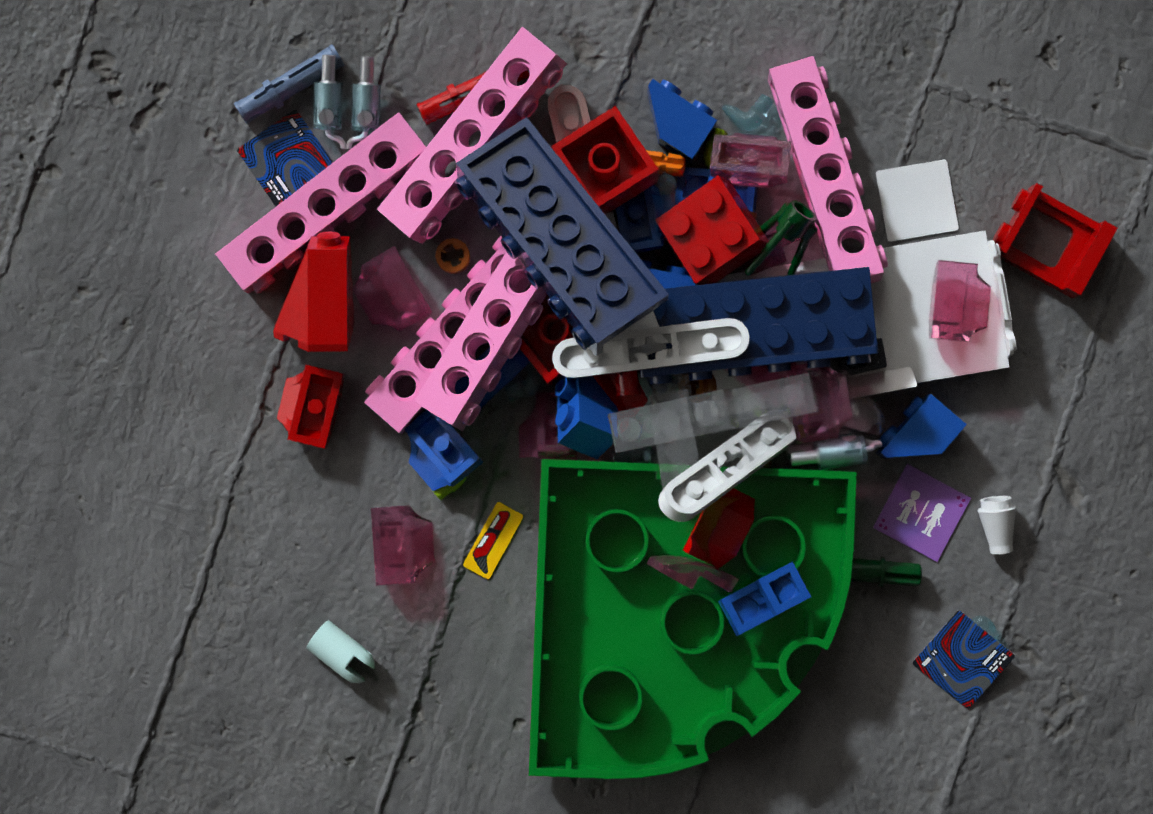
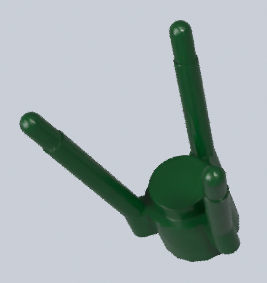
(794, 222)

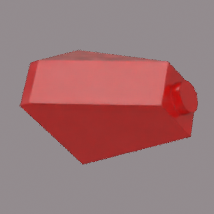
(320, 297)

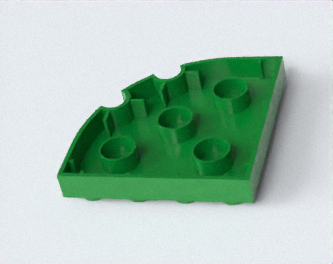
(642, 668)

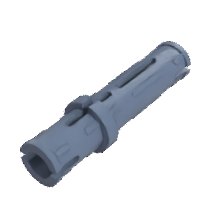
(285, 86)

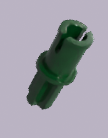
(886, 572)

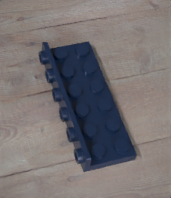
(559, 235)
(786, 317)

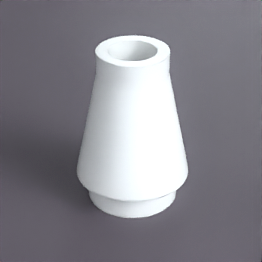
(998, 522)

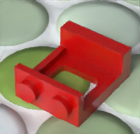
(1080, 255)

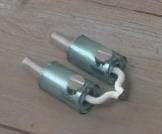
(328, 101)
(833, 453)

